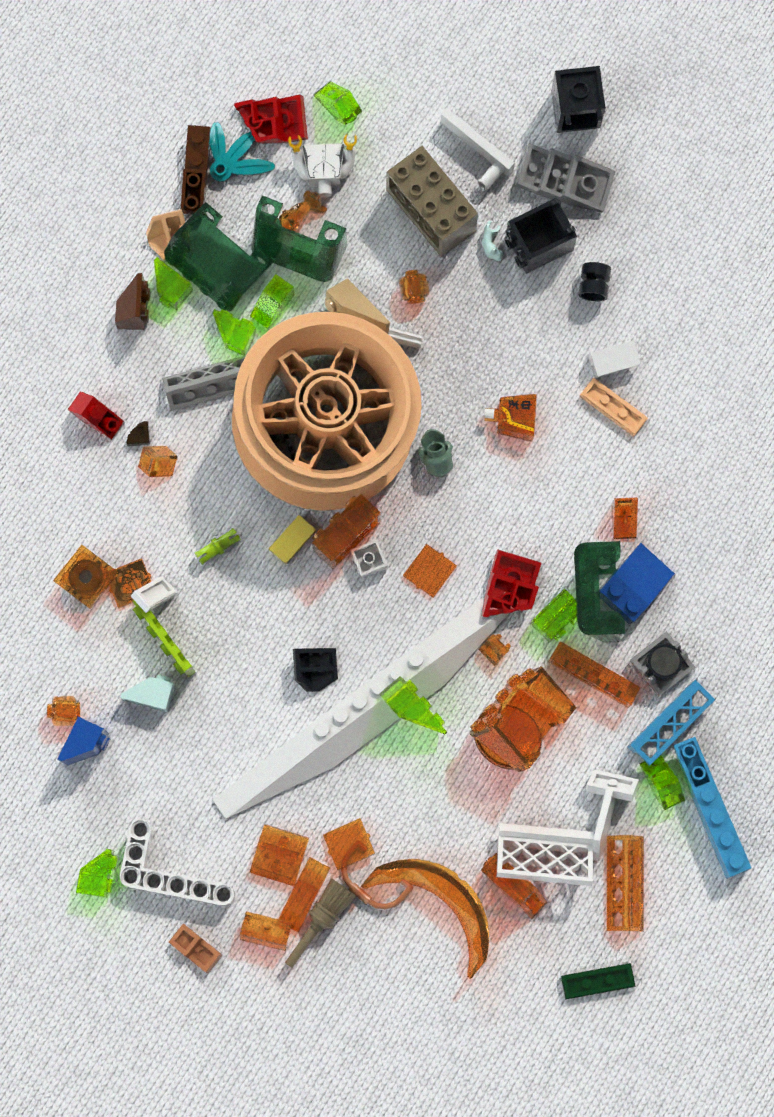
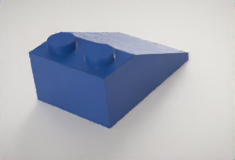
(635, 583)

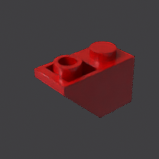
(95, 414)

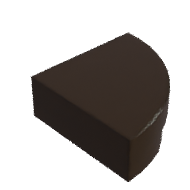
(139, 435)

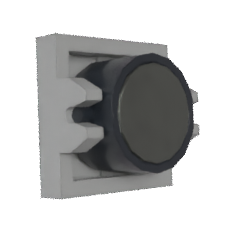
(663, 663)

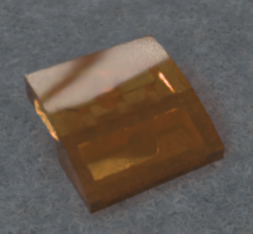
(279, 855)

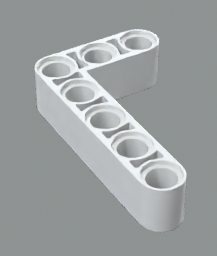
(167, 879)

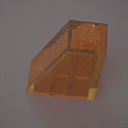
(519, 891)

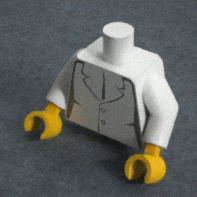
(324, 163)

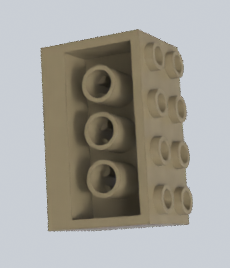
(431, 201)

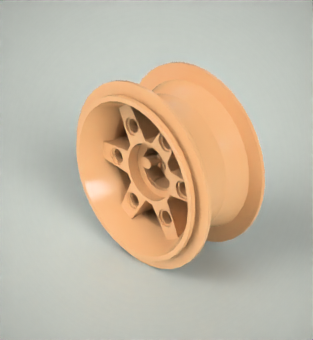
(281, 354)

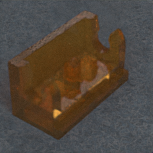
(265, 931)

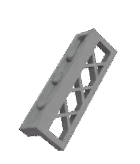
(207, 387)

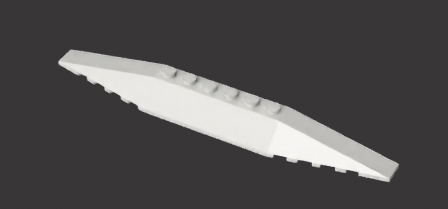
(360, 714)

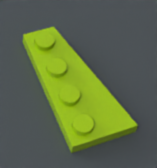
(168, 646)

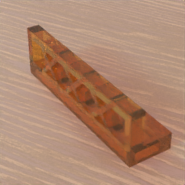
(594, 674)
(630, 883)

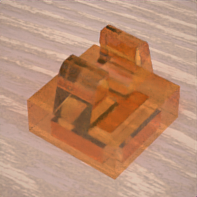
(494, 649)

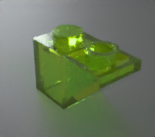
(272, 301)
(235, 333)
(663, 783)
(95, 875)

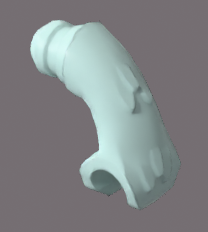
(489, 248)

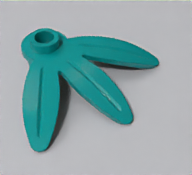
(230, 159)

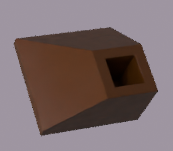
(132, 305)

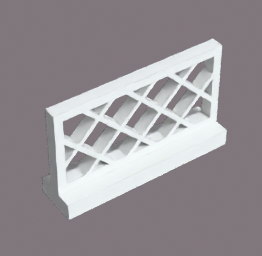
(545, 840)

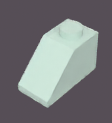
(151, 693)

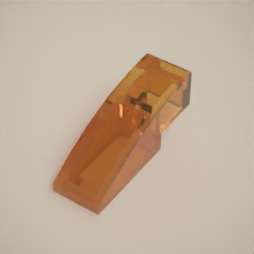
(304, 893)

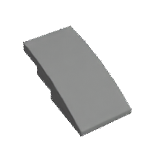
(565, 178)

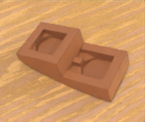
(195, 948)

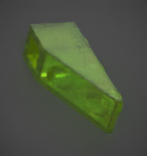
(407, 705)

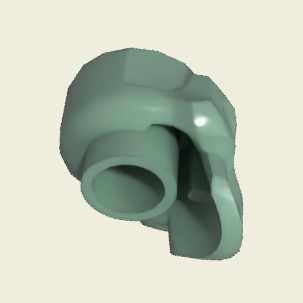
(436, 453)

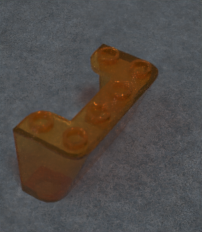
(522, 717)

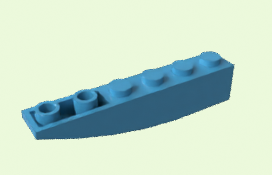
(711, 809)

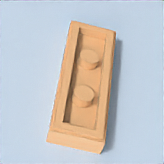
(613, 407)

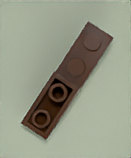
(196, 168)

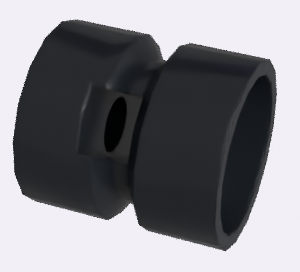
(595, 279)

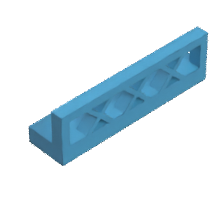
(664, 716)

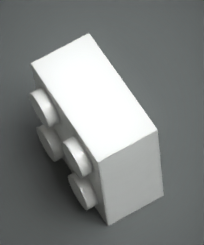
(369, 558)

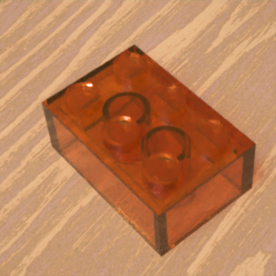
(346, 530)

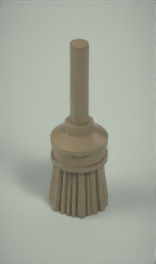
(323, 916)

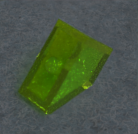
(338, 102)
(170, 285)

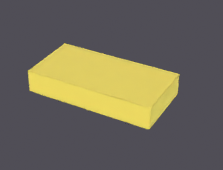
(292, 539)

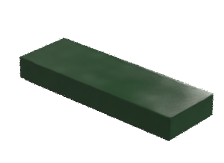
(598, 981)

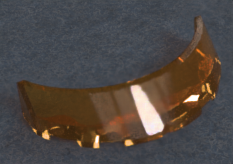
(450, 889)

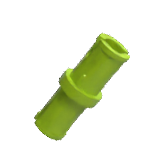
(217, 546)

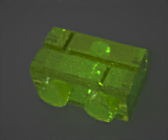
(556, 616)

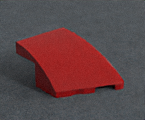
(275, 118)
(510, 584)

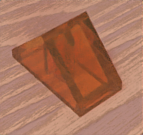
(624, 518)

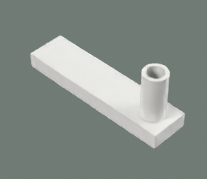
(499, 161)

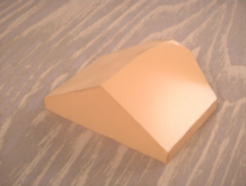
(162, 229)

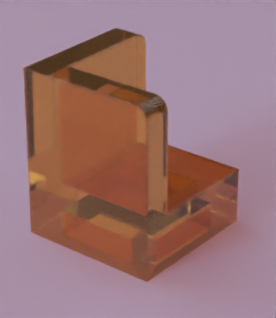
(157, 461)

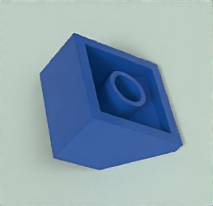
(83, 742)

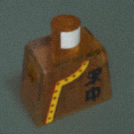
(514, 416)

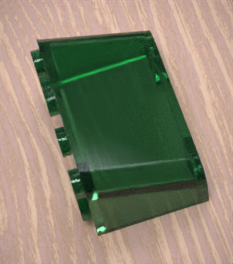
(296, 251)
(214, 260)
(598, 624)

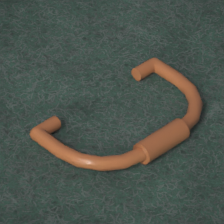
(367, 899)

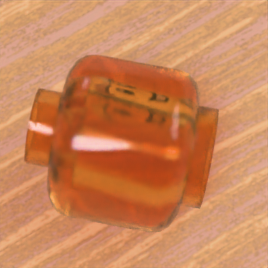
(414, 287)
(63, 710)

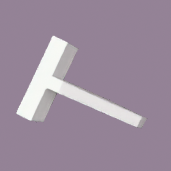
(612, 787)

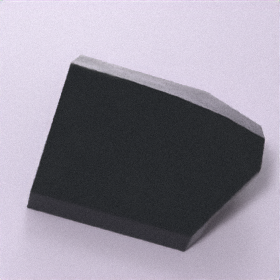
(315, 668)

